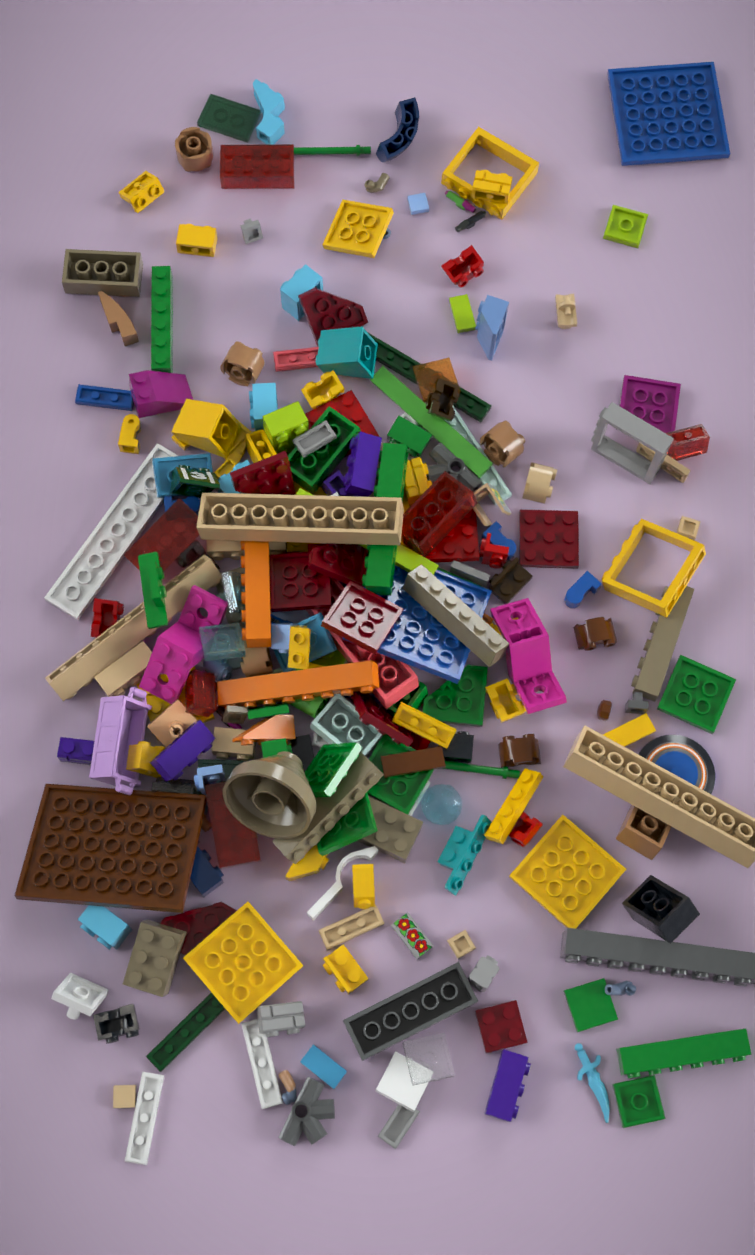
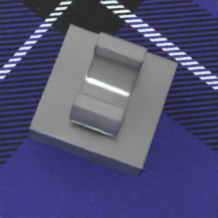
(251, 231)

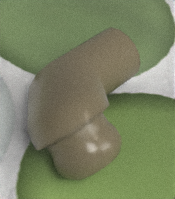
(372, 187)

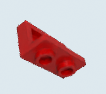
(492, 554)

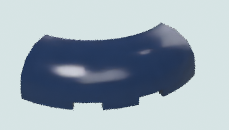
(407, 125)

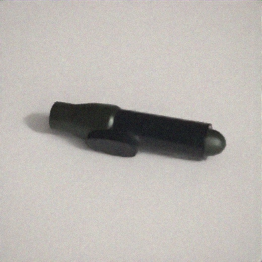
(470, 222)

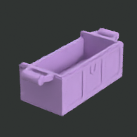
(118, 725)

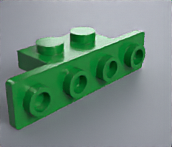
(153, 590)

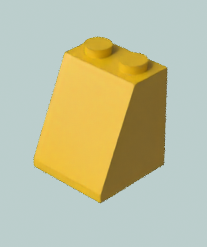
(206, 427)

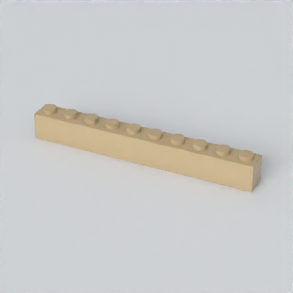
(128, 631)

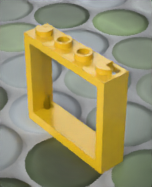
(501, 150)
(662, 607)

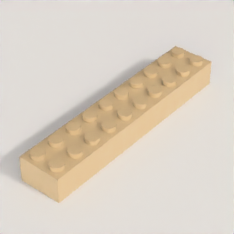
(301, 518)
(663, 795)

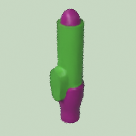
(460, 202)

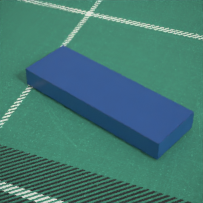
(104, 397)

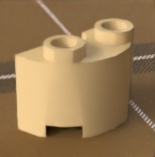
(538, 482)

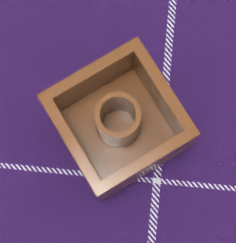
(643, 832)

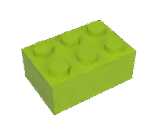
(284, 426)

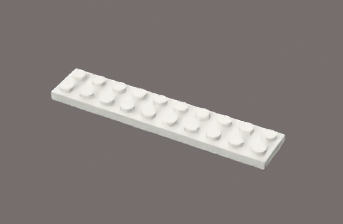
(109, 540)

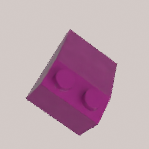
(158, 392)

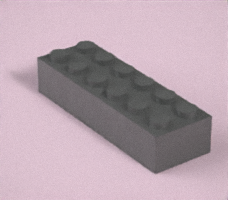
(410, 1011)

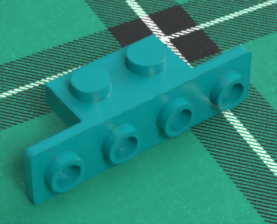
(462, 851)

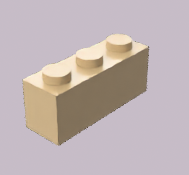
(125, 671)

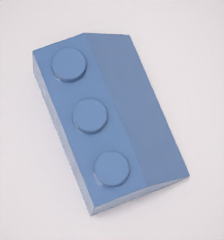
(491, 323)

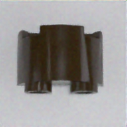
(442, 399)

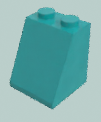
(347, 352)

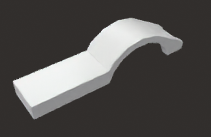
(337, 888)

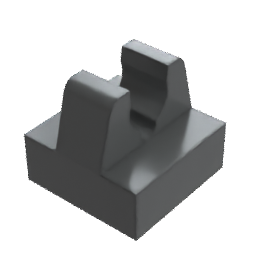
(637, 704)

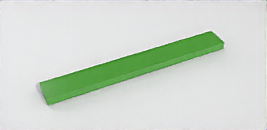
(438, 427)

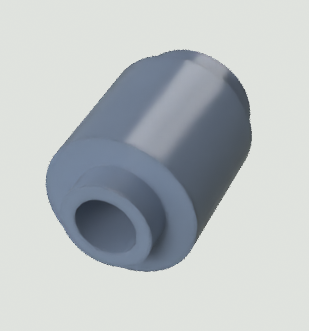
(222, 670)

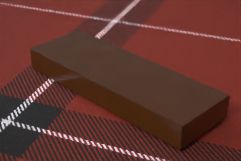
(413, 762)

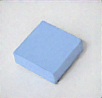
(418, 203)

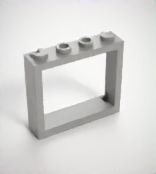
(639, 431)

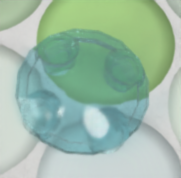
(441, 804)

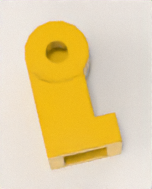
(128, 435)

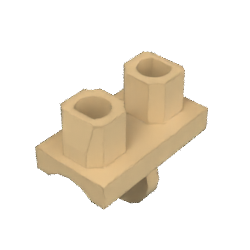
(566, 311)

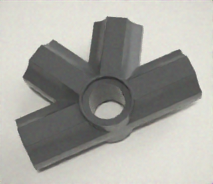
(445, 461)
(310, 1123)

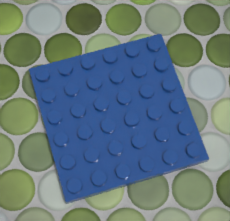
(668, 113)
(421, 638)

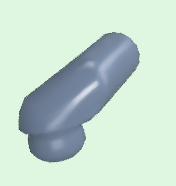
(620, 989)

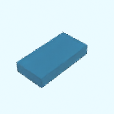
(323, 1066)

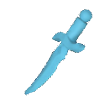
(594, 1079)

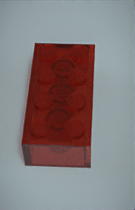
(257, 166)
(436, 514)
(167, 536)
(233, 841)

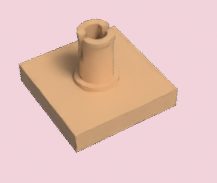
(171, 723)

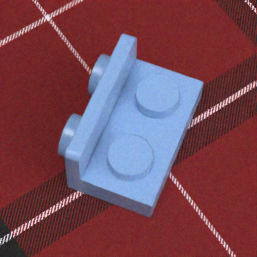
(208, 775)

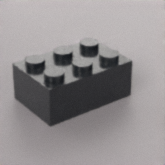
(661, 909)

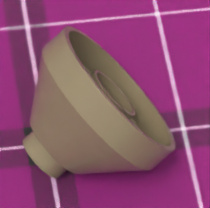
(271, 796)

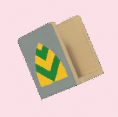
(486, 489)

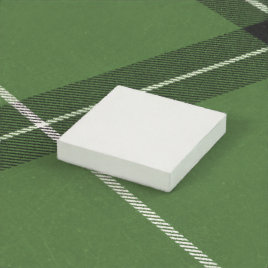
(398, 1086)

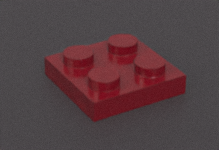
(501, 1026)

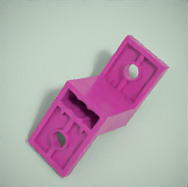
(180, 645)
(528, 655)

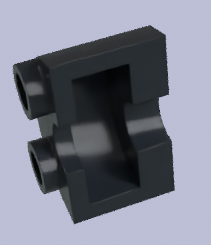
(117, 1023)

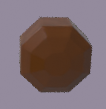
(604, 710)

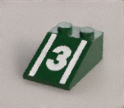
(193, 482)

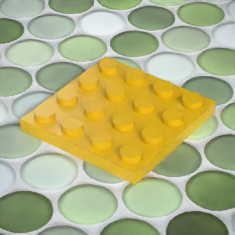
(567, 873)
(243, 962)

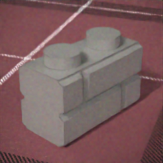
(483, 973)
(280, 1017)

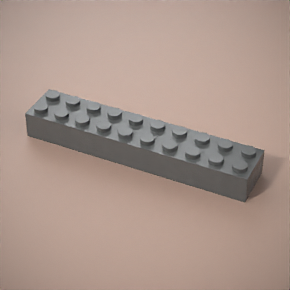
(658, 956)

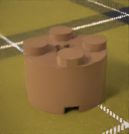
(194, 149)
(242, 364)
(502, 444)
(256, 662)

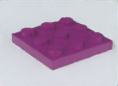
(651, 401)

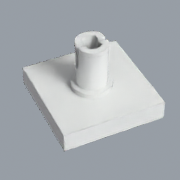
(79, 995)

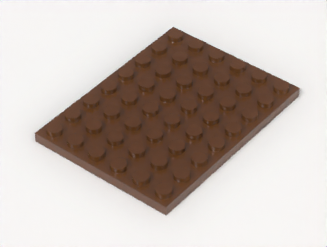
(112, 848)

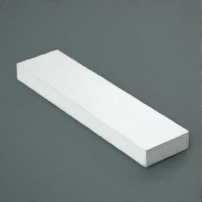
(262, 1065)
(144, 1118)

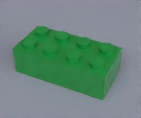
(317, 466)

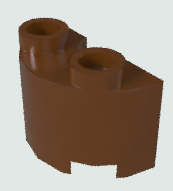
(595, 632)
(519, 751)

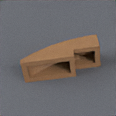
(118, 319)

